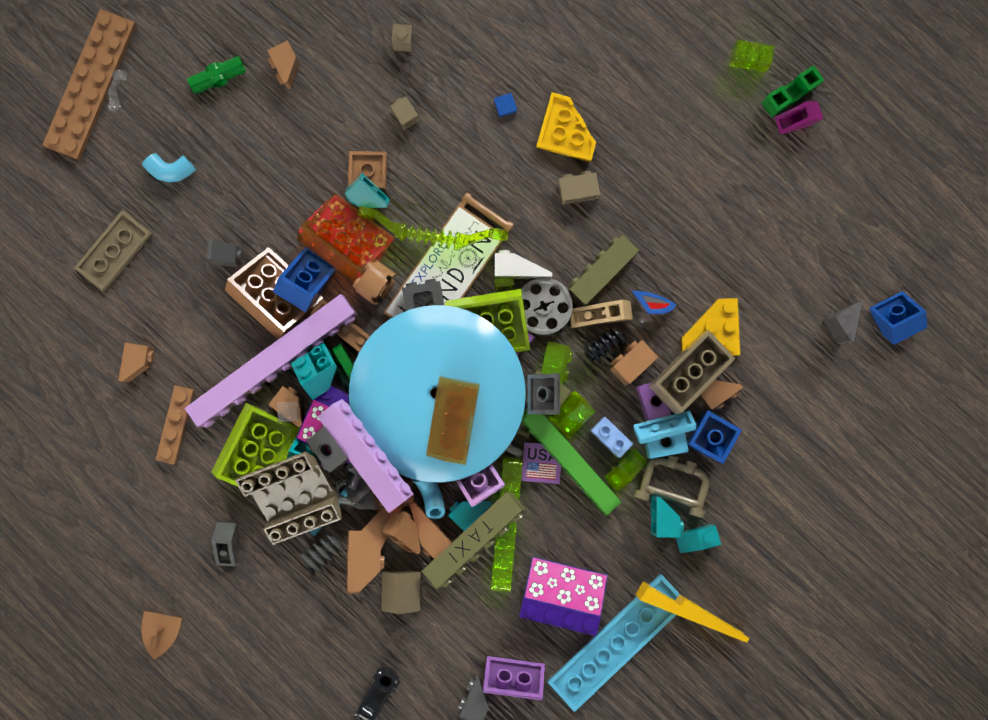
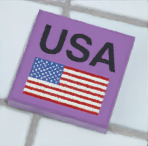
(539, 465)

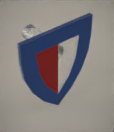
(652, 304)

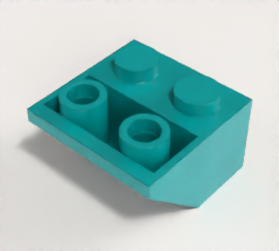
(315, 370)

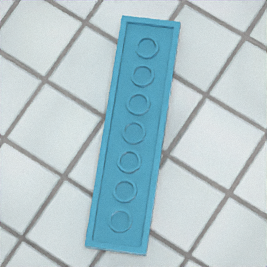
(612, 647)

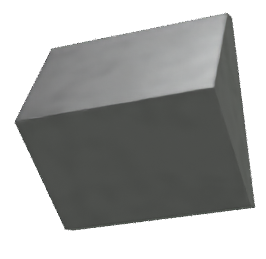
(844, 323)
(544, 393)

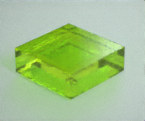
(503, 283)

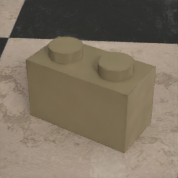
(578, 188)

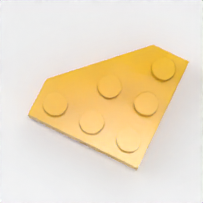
(565, 130)
(721, 321)

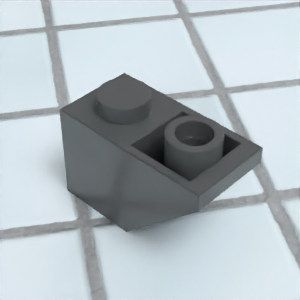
(476, 702)

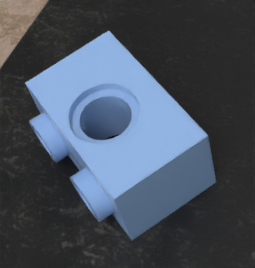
(611, 437)

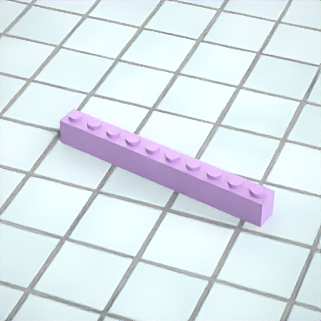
(271, 361)

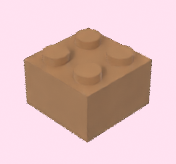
(633, 363)

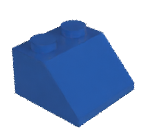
(899, 317)

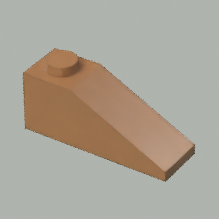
(431, 536)

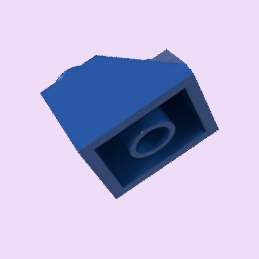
(713, 436)

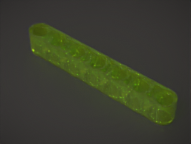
(506, 544)

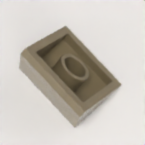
(401, 591)

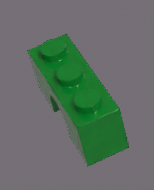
(792, 92)

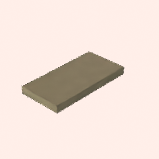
(113, 251)

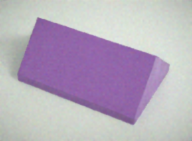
(514, 678)

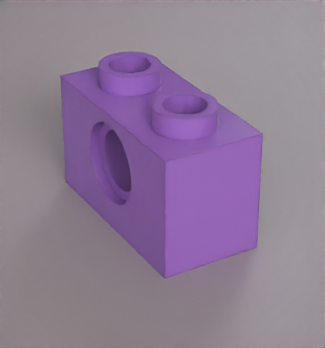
(651, 412)

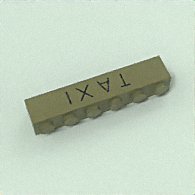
(474, 540)

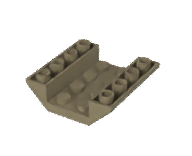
(292, 496)

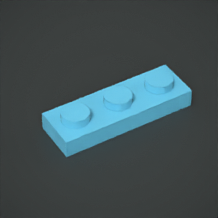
(664, 427)

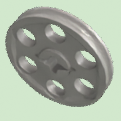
(552, 312)

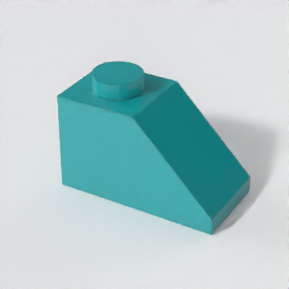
(366, 194)
(465, 515)
(698, 539)

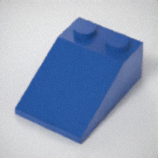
(304, 279)

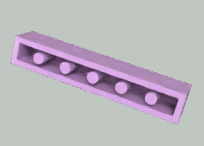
(365, 455)

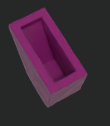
(799, 117)

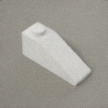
(513, 266)

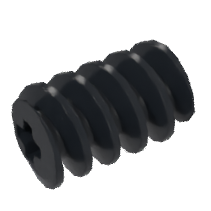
(604, 345)

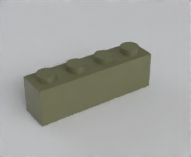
(603, 270)

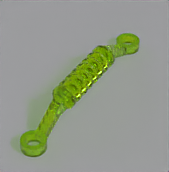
(459, 241)

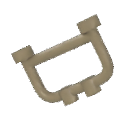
(689, 468)

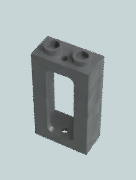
(430, 285)

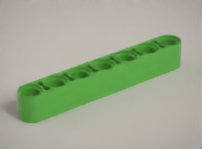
(571, 462)

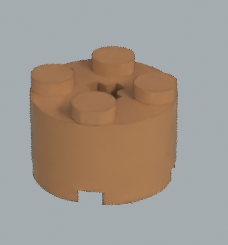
(374, 282)

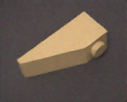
(601, 314)

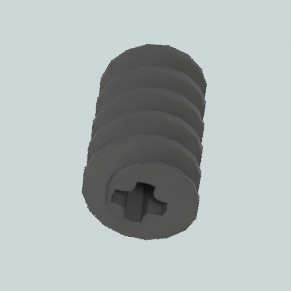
(319, 555)

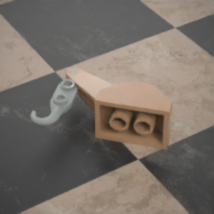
(365, 546)

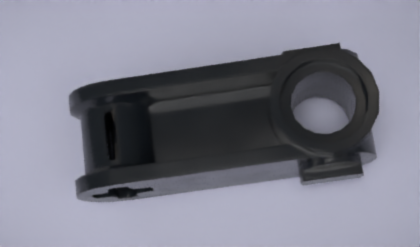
(377, 694)

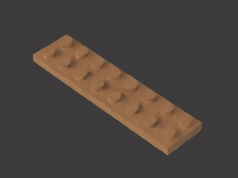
(89, 84)

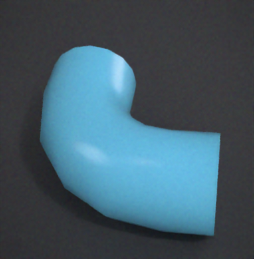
(168, 172)
(432, 498)

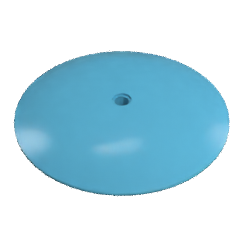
(402, 367)

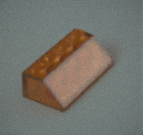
(452, 420)

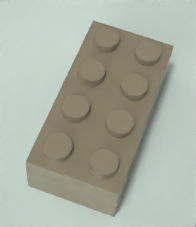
(692, 372)

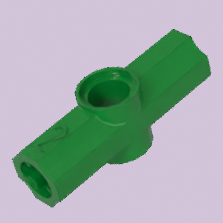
(216, 75)

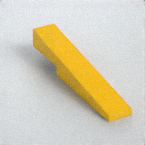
(687, 609)

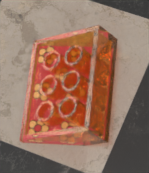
(344, 237)

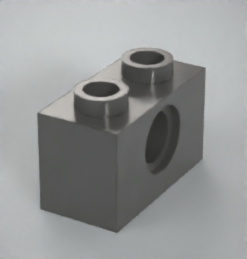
(317, 446)

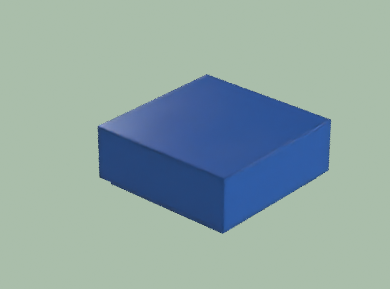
(505, 105)

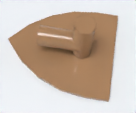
(159, 632)

